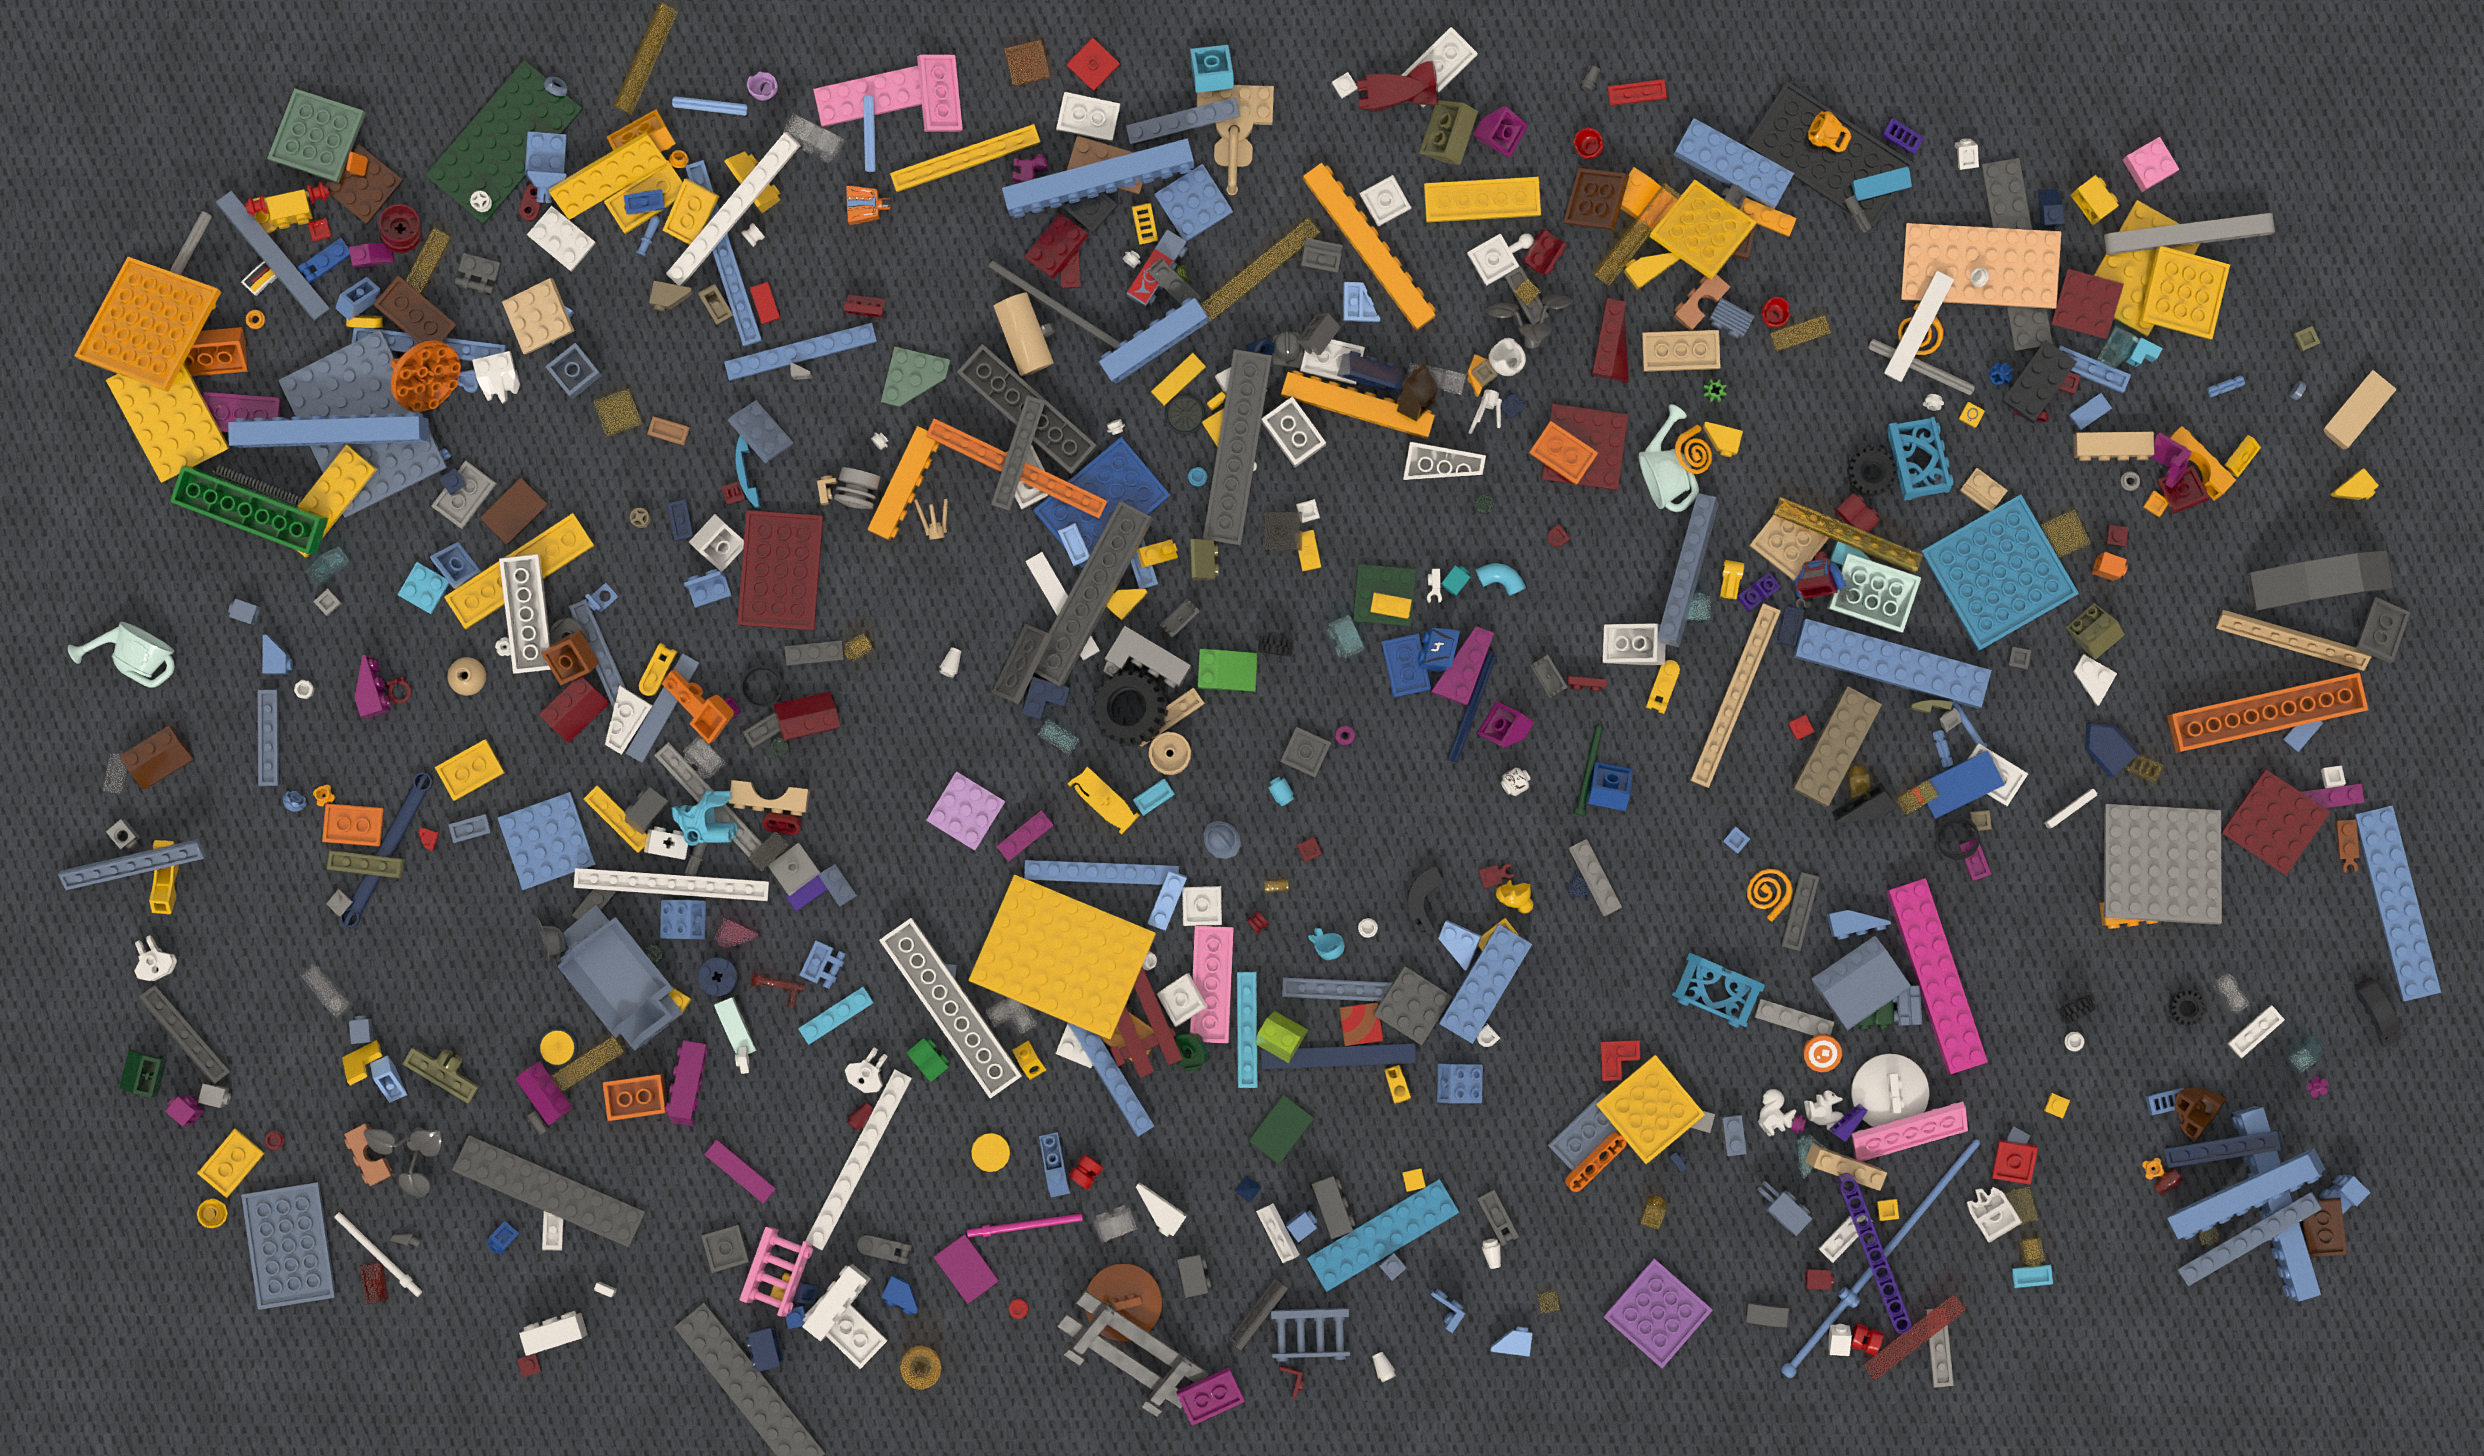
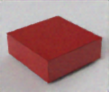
(319, 229)

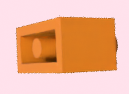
(2109, 566)

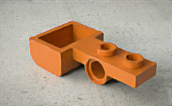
(708, 715)

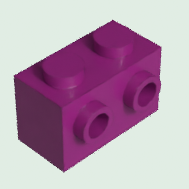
(184, 1110)

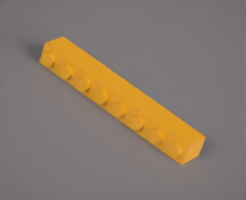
(1354, 404)

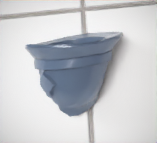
(1222, 839)

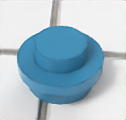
(1197, 476)

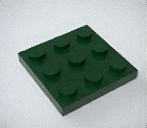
(1386, 581)

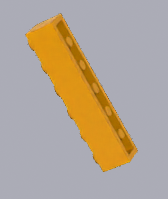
(903, 484)

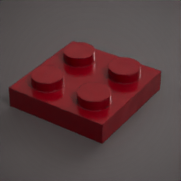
(2186, 492)

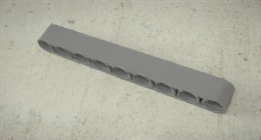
(2189, 233)

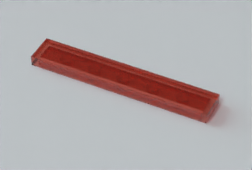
(1914, 1337)

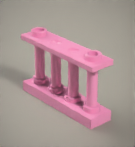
(757, 1274)

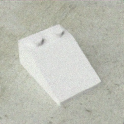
(1633, 644)
(1164, 1213)

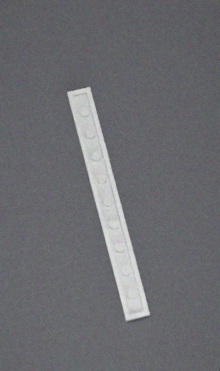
(733, 209)
(671, 884)
(858, 1159)

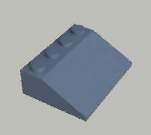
(1860, 983)

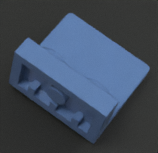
(708, 588)
(683, 919)
(1459, 1083)
(1451, 1319)

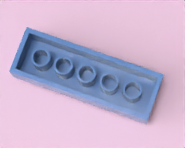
(1733, 163)
(1155, 340)
(1485, 983)

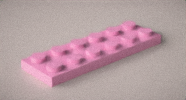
(890, 92)
(1213, 979)
(1910, 1131)

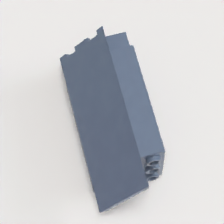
(617, 979)

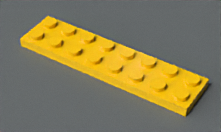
(485, 591)

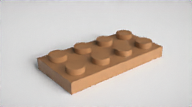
(1089, 152)

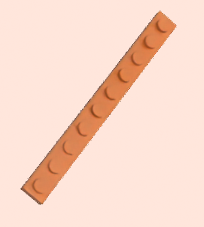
(1031, 475)

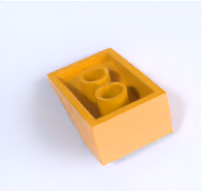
(1638, 193)

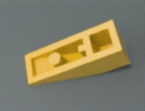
(1647, 268)

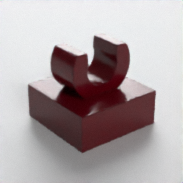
(733, 493)

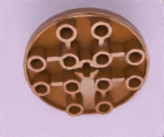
(1131, 1293)

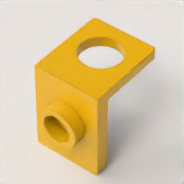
(1027, 1059)

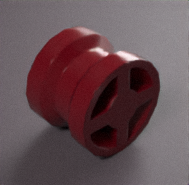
(1257, 922)

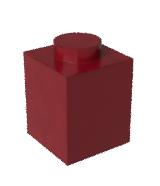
(1818, 1279)

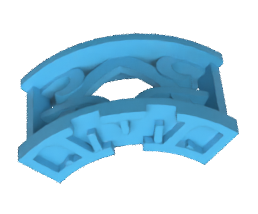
(1743, 982)

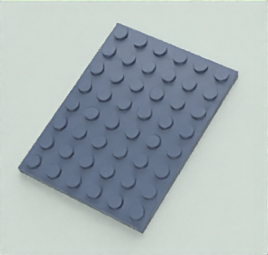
(359, 383)

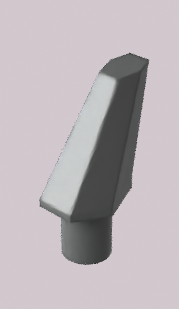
(406, 1238)

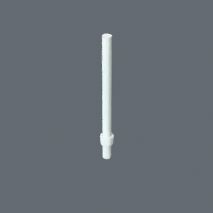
(405, 1280)

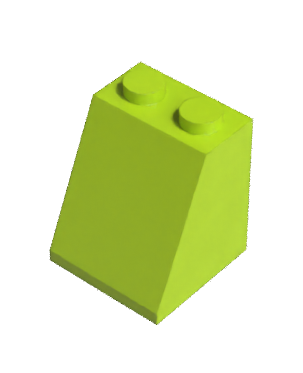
(1280, 1036)

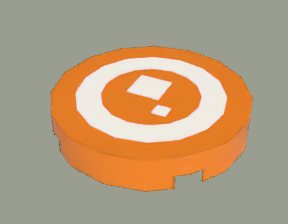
(1822, 1053)

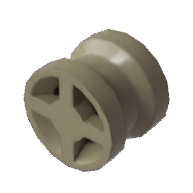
(637, 515)

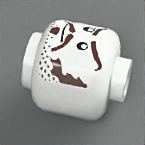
(1515, 781)

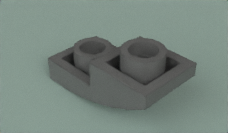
(1768, 1315)

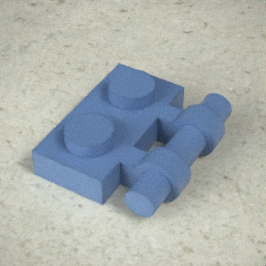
(816, 963)

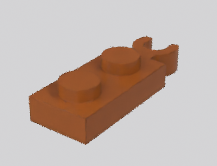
(2347, 843)

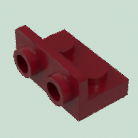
(1544, 252)
(865, 306)

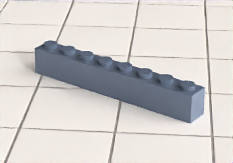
(1688, 570)

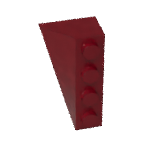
(1611, 349)

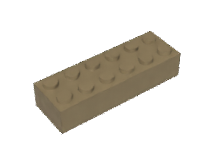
(1836, 746)

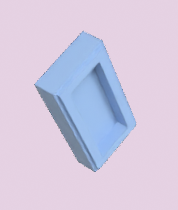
(1074, 544)

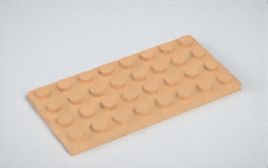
(2019, 264)

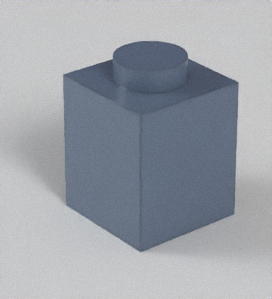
(244, 611)
(361, 1030)
(1392, 1266)

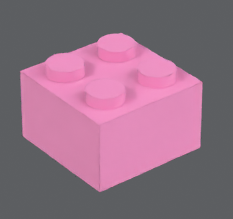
(2150, 164)

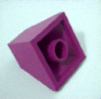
(1501, 131)
(1505, 725)

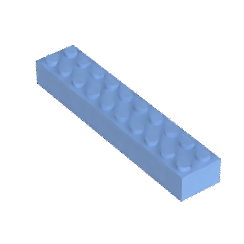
(1098, 177)
(327, 431)
(1892, 663)
(2289, 1245)

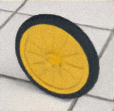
(557, 1047)

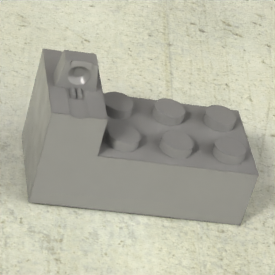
(1146, 654)

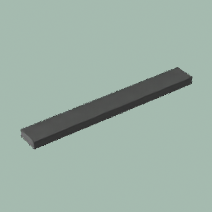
(1054, 305)

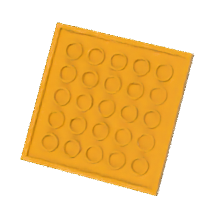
(147, 324)

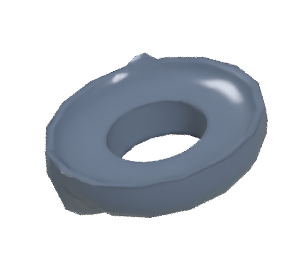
(553, 89)

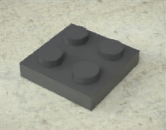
(1305, 752)
(725, 1248)

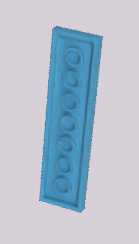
(1382, 1235)

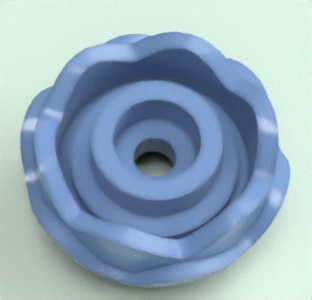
(294, 801)

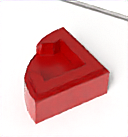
(428, 838)

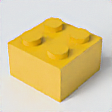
(2094, 199)

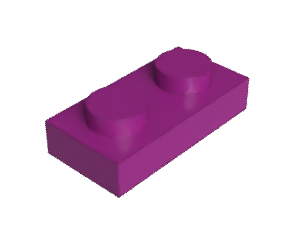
(1975, 863)

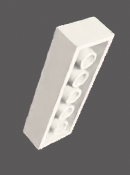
(525, 612)

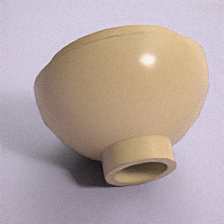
(475, 679)

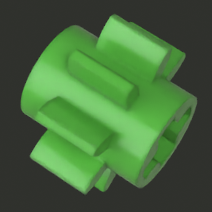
(1712, 395)

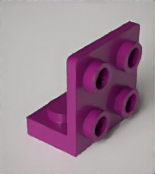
(2172, 456)

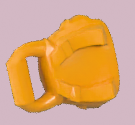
(1826, 131)

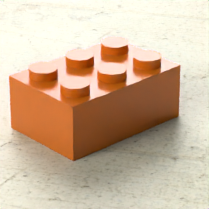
(635, 1097)

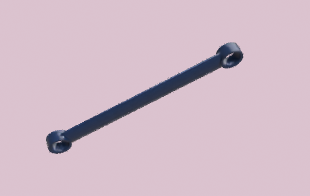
(388, 846)

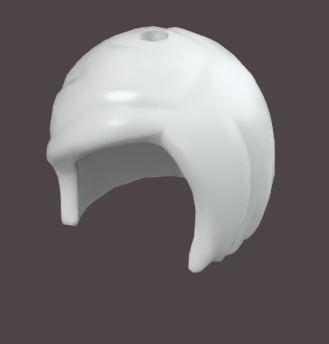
(1503, 355)

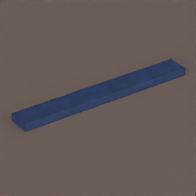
(1343, 1056)

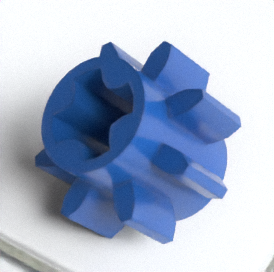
(2000, 373)

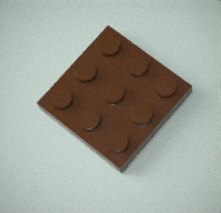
(365, 193)
(1596, 199)

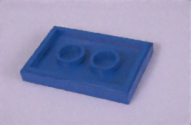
(1402, 665)

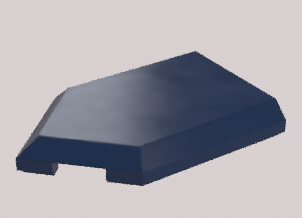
(2109, 747)

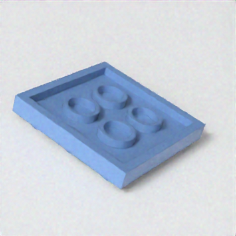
(1193, 203)

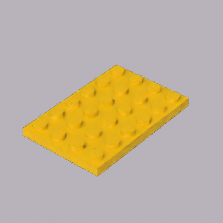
(2136, 267)
(169, 425)

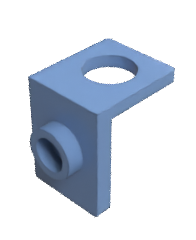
(595, 601)

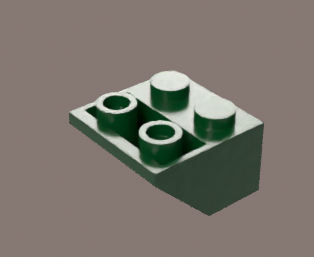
(142, 1074)

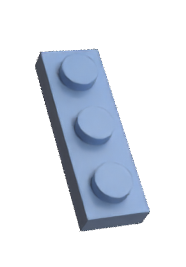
(1167, 900)

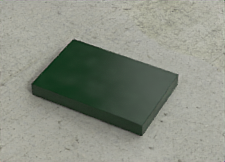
(1281, 1129)

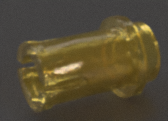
(1276, 886)

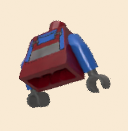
(1819, 579)

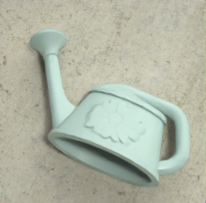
(1664, 473)
(133, 654)

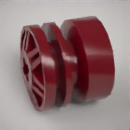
(398, 218)

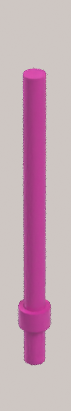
(987, 1230)

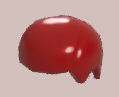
(1591, 137)
(1778, 305)

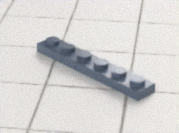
(1183, 121)

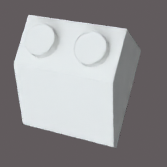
(717, 543)

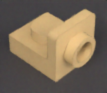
(824, 492)

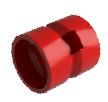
(1086, 1171)
(1872, 1341)

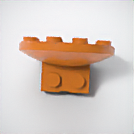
(425, 375)

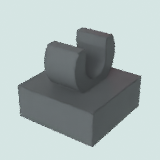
(1734, 196)

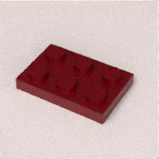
(1056, 246)

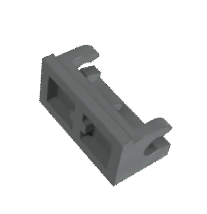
(1318, 333)
(1179, 618)
(1548, 676)

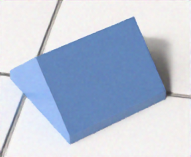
(455, 565)

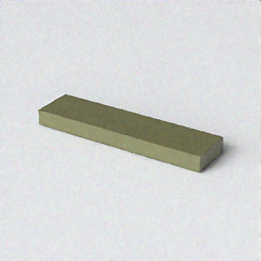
(365, 864)

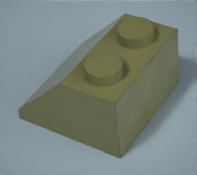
(1203, 559)

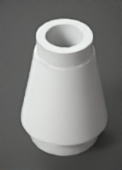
(950, 664)
(1491, 1250)
(1383, 1367)

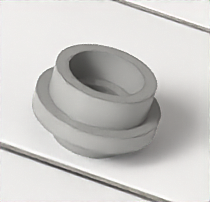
(2136, 481)

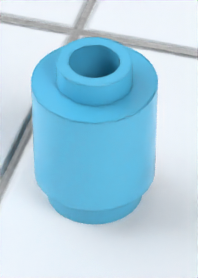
(1281, 791)

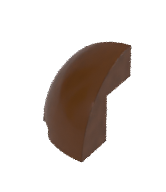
(2197, 1110)

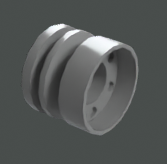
(857, 488)

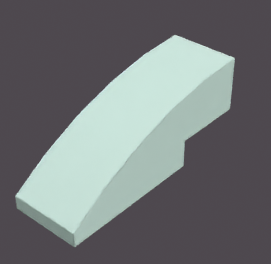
(734, 1025)

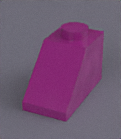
(370, 255)

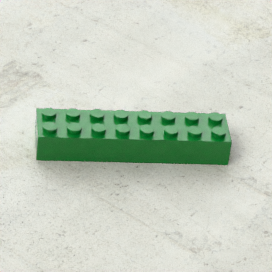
(249, 510)

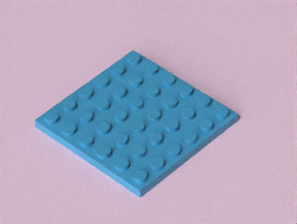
(1999, 572)

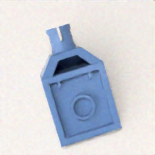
(545, 162)

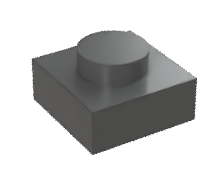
(2019, 658)

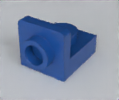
(502, 1238)

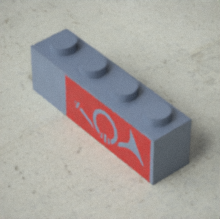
(1145, 286)

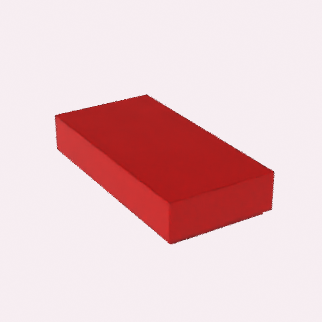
(765, 303)

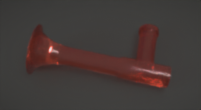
(794, 987)

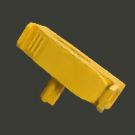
(1104, 800)

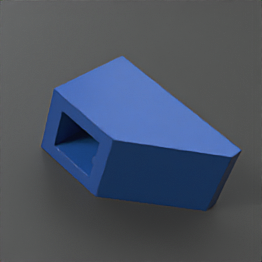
(900, 1293)

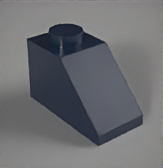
(2050, 209)

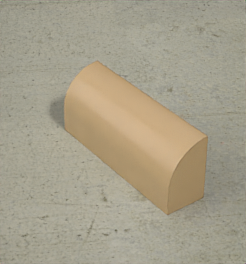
(1023, 334)
(2359, 410)

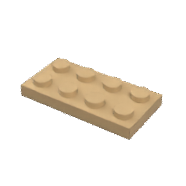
(1681, 350)

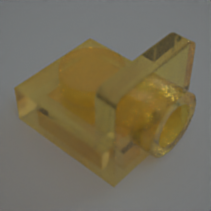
(1858, 780)
(1654, 1212)

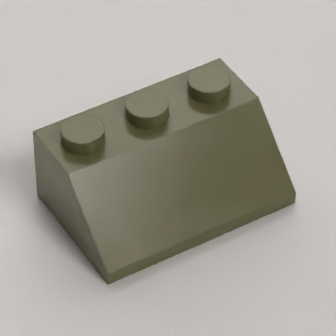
(1449, 132)

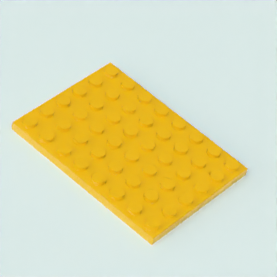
(1062, 957)

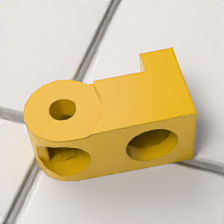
(1397, 1084)

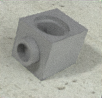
(116, 831)
(214, 1095)

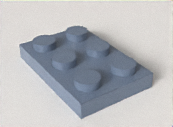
(760, 431)

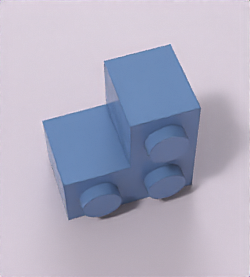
(2349, 1190)

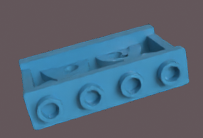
(1908, 480)

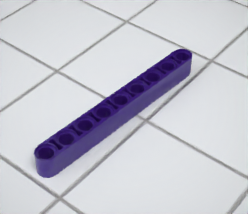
(1870, 1245)

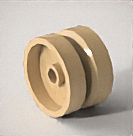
(1175, 743)

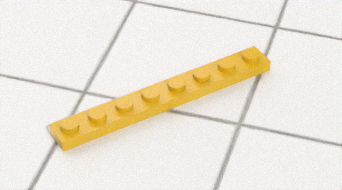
(965, 158)

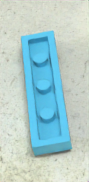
(836, 1015)

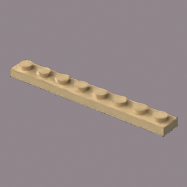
(2292, 640)

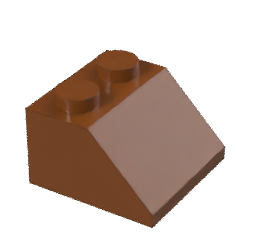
(570, 657)

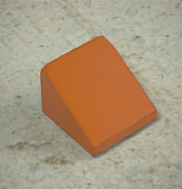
(356, 164)

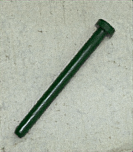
(1588, 772)

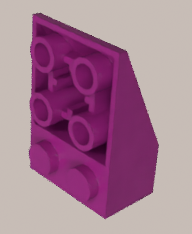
(369, 691)

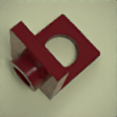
(1299, 1382)

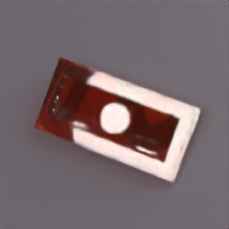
(374, 1282)

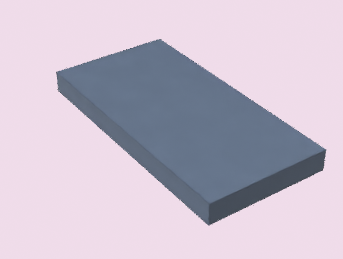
(1582, 1135)

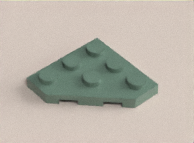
(912, 375)

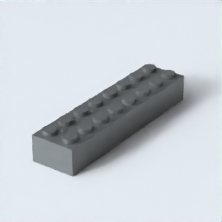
(1008, 394)

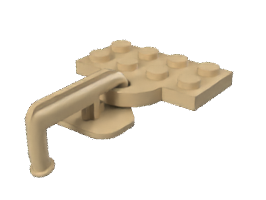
(1233, 148)

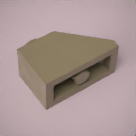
(668, 295)

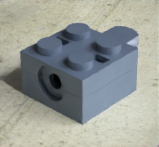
(1785, 1210)

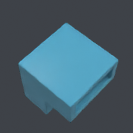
(2142, 350)

